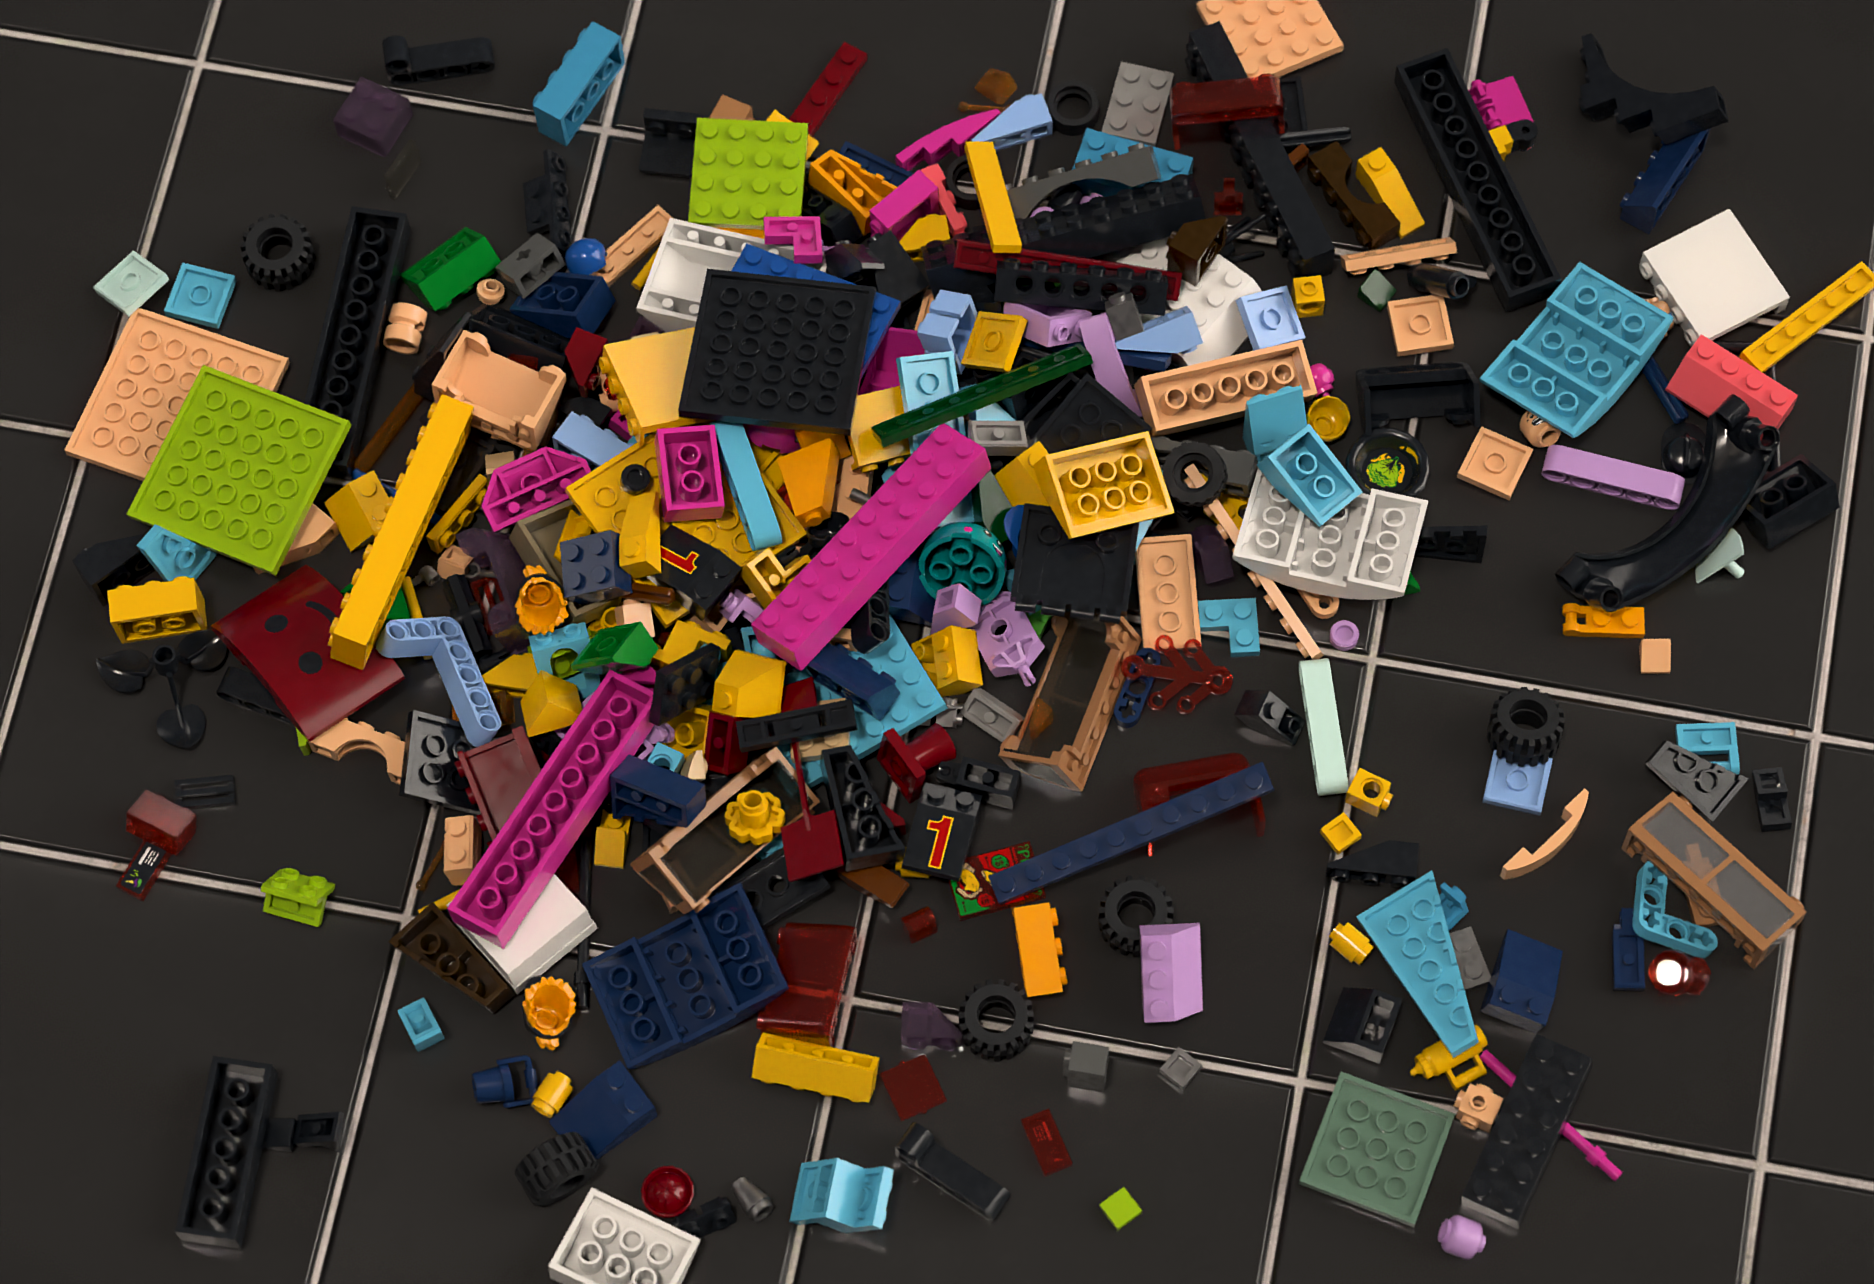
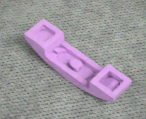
(1107, 363)

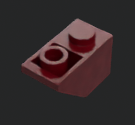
(583, 359)

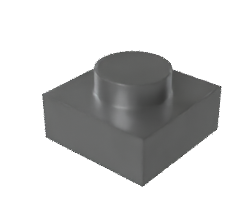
(1180, 1068)

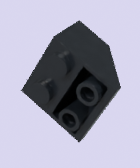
(1363, 1022)

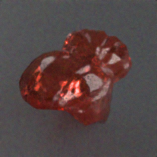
(1677, 973)

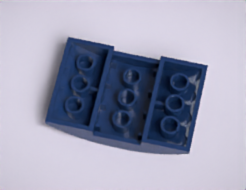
(686, 979)

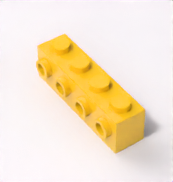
(815, 1068)

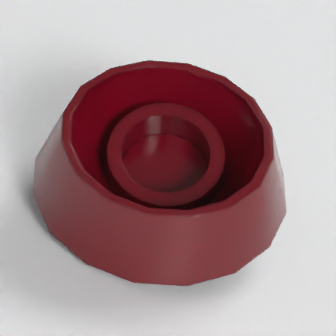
(667, 1191)

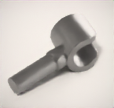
(481, 573)
(427, 575)

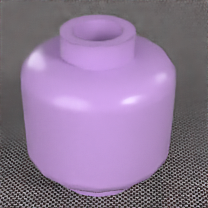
(1461, 1237)

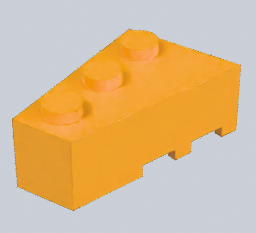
(849, 185)
(1039, 949)

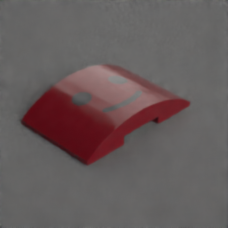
(285, 645)

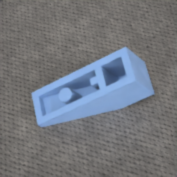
(1019, 123)
(1166, 334)

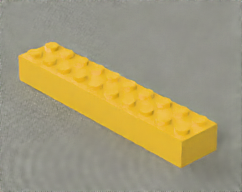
(400, 532)

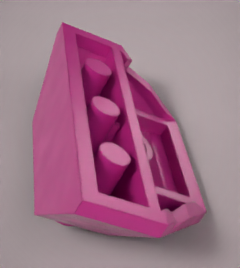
(530, 486)

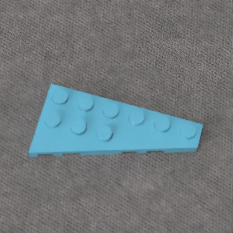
(1418, 948)

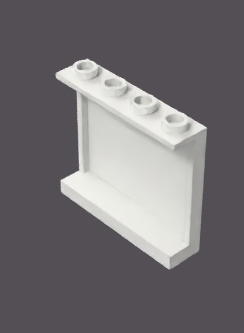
(1713, 278)

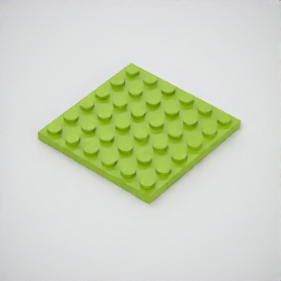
(239, 469)

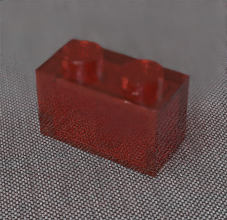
(161, 822)

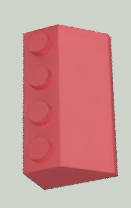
(1713, 374)

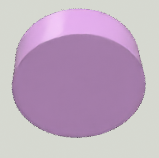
(1344, 635)

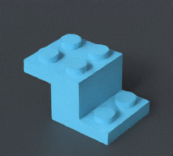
(841, 1195)

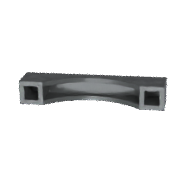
(1131, 169)
(1240, 465)

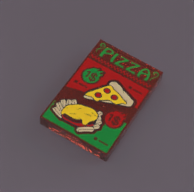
(974, 891)

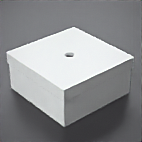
(544, 936)

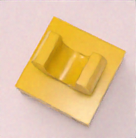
(1340, 833)

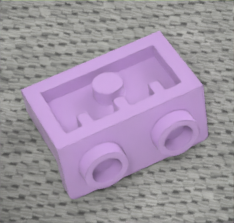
(737, 602)

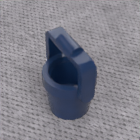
(497, 1085)

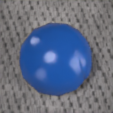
(585, 256)

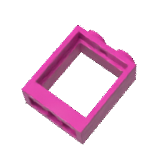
(904, 206)

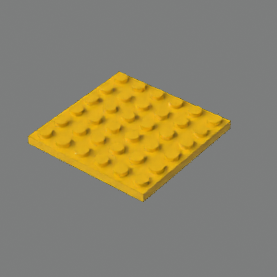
(605, 504)

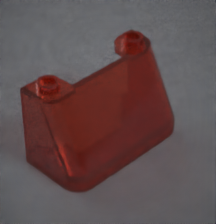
(815, 968)

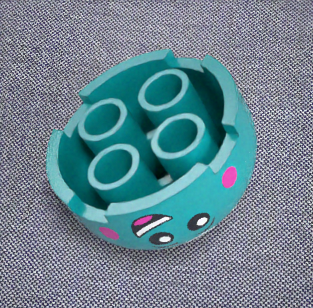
(965, 556)

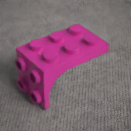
(883, 370)

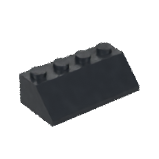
(515, 335)

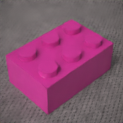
(689, 473)

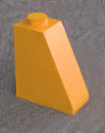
(811, 480)

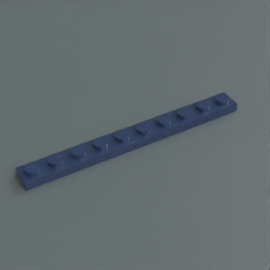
(1131, 833)

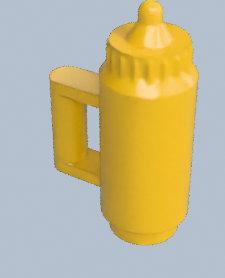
(1437, 1060)

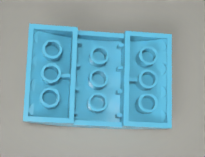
(1579, 351)

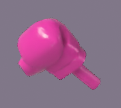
(1322, 378)

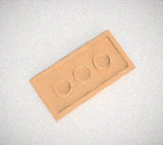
(1167, 591)

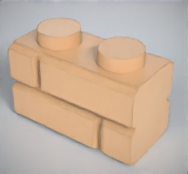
(461, 848)

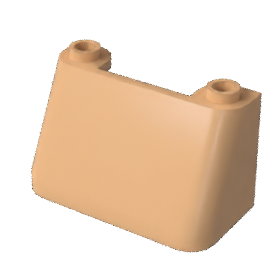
(505, 395)

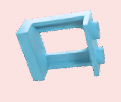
(573, 637)

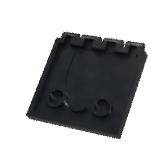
(1074, 574)

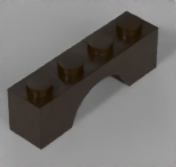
(1372, 223)

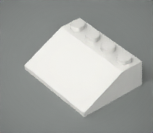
(621, 1246)

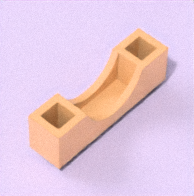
(349, 736)

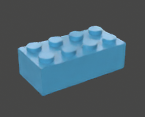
(578, 83)
(1099, 143)

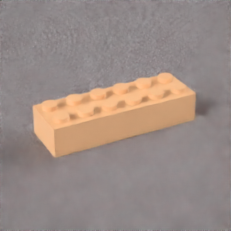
(1220, 387)

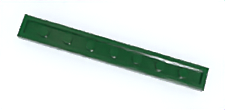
(981, 395)

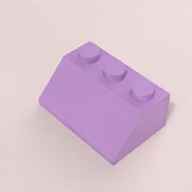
(1170, 971)

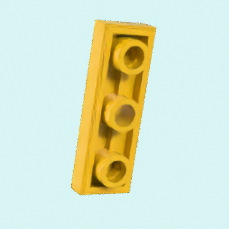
(458, 515)

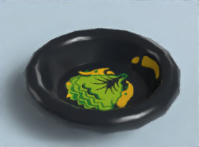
(1389, 462)

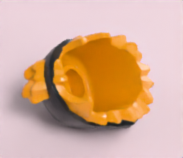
(540, 602)
(547, 1009)

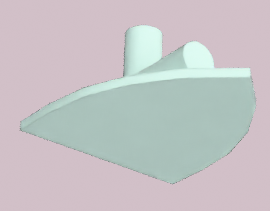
(1722, 556)

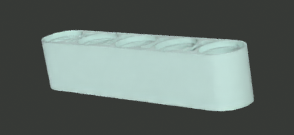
(1323, 727)

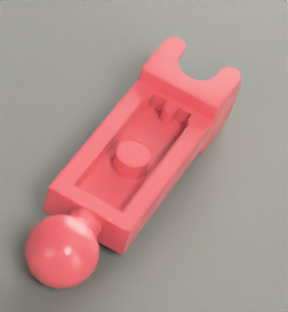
(955, 220)

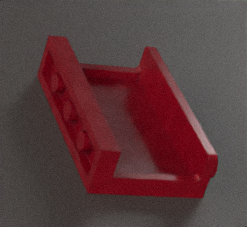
(498, 777)

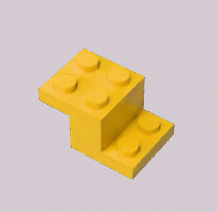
(686, 639)

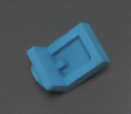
(1453, 904)

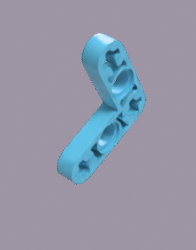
(1662, 922)

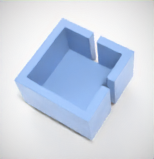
(948, 325)

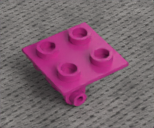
(1499, 102)

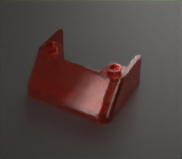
(1226, 101)
(1158, 783)

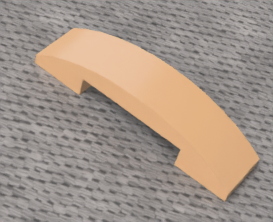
(1525, 862)

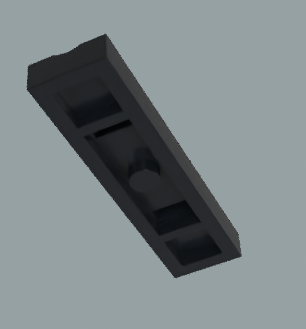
(796, 726)

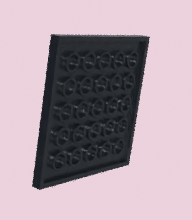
(778, 352)

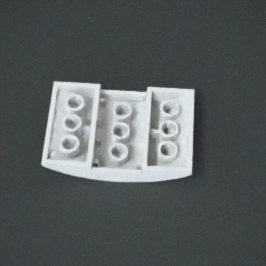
(1353, 555)

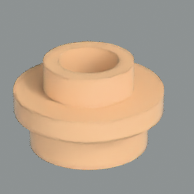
(490, 291)

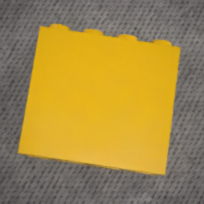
(649, 380)

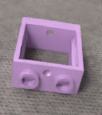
(1049, 324)

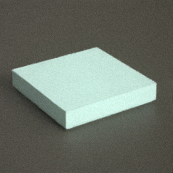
(131, 283)

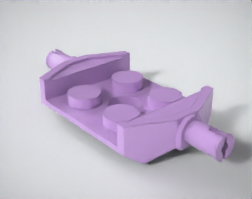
(1016, 647)

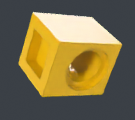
(1308, 296)
(1363, 781)

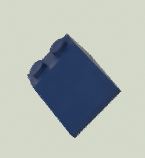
(567, 303)
(1523, 982)
(606, 1111)

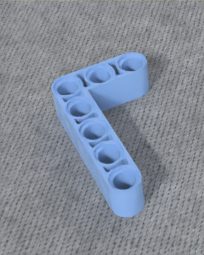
(456, 665)

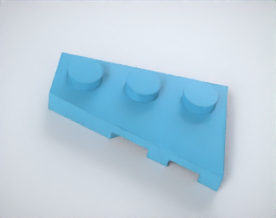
(174, 554)

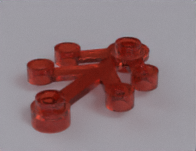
(1181, 674)

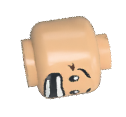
(1538, 431)

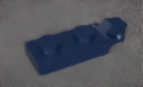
(1627, 954)

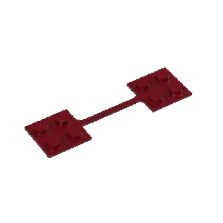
(814, 840)

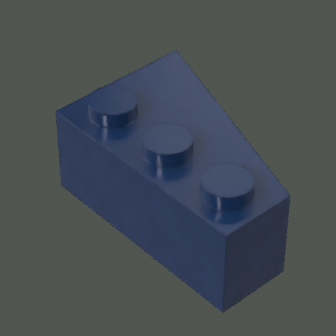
(655, 793)

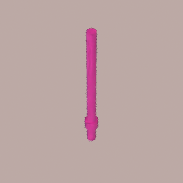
(1594, 1155)

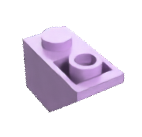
(955, 607)

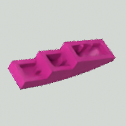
(944, 140)

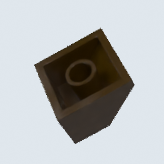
(1196, 247)

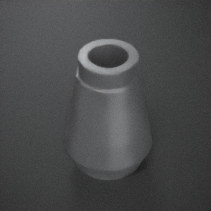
(752, 1200)

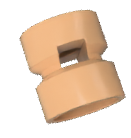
(404, 332)

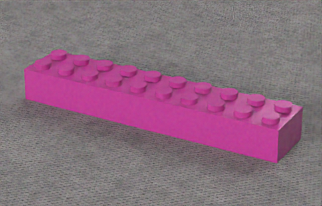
(871, 546)
(553, 811)

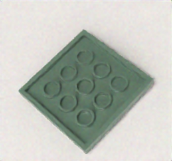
(1377, 1149)

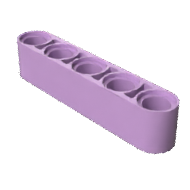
(1613, 477)

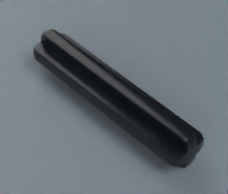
(1315, 137)

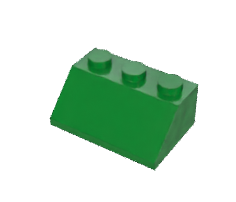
(451, 269)

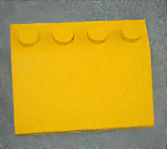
(1104, 485)

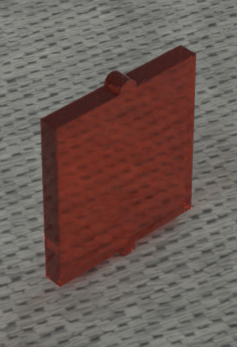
(913, 1087)

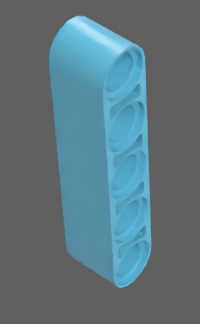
(746, 486)

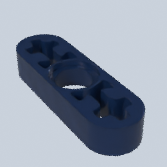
(1137, 709)

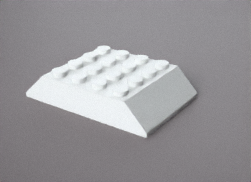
(680, 268)
(1210, 301)

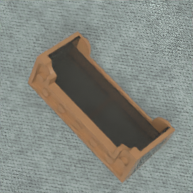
(1082, 689)
(699, 858)

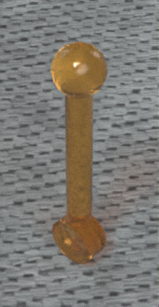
(963, 107)
(421, 885)

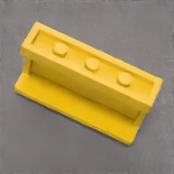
(869, 411)

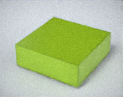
(1120, 1208)

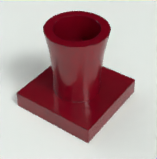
(909, 761)

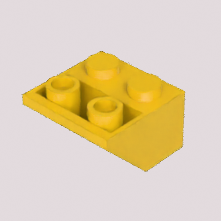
(951, 660)

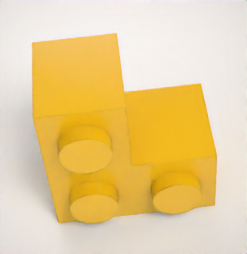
(767, 576)

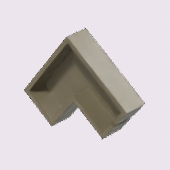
(536, 543)

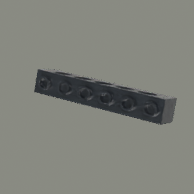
(1065, 295)

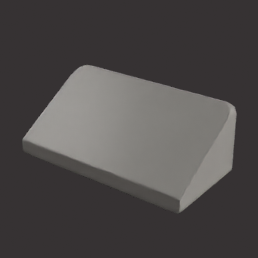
(999, 437)
(991, 714)

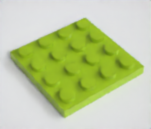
(747, 172)

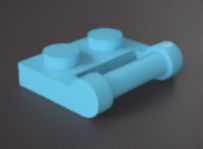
(1710, 740)

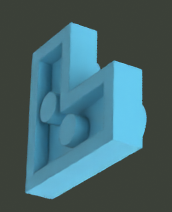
(1237, 617)

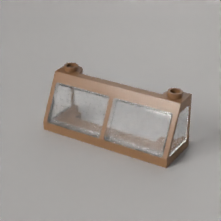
(1715, 876)

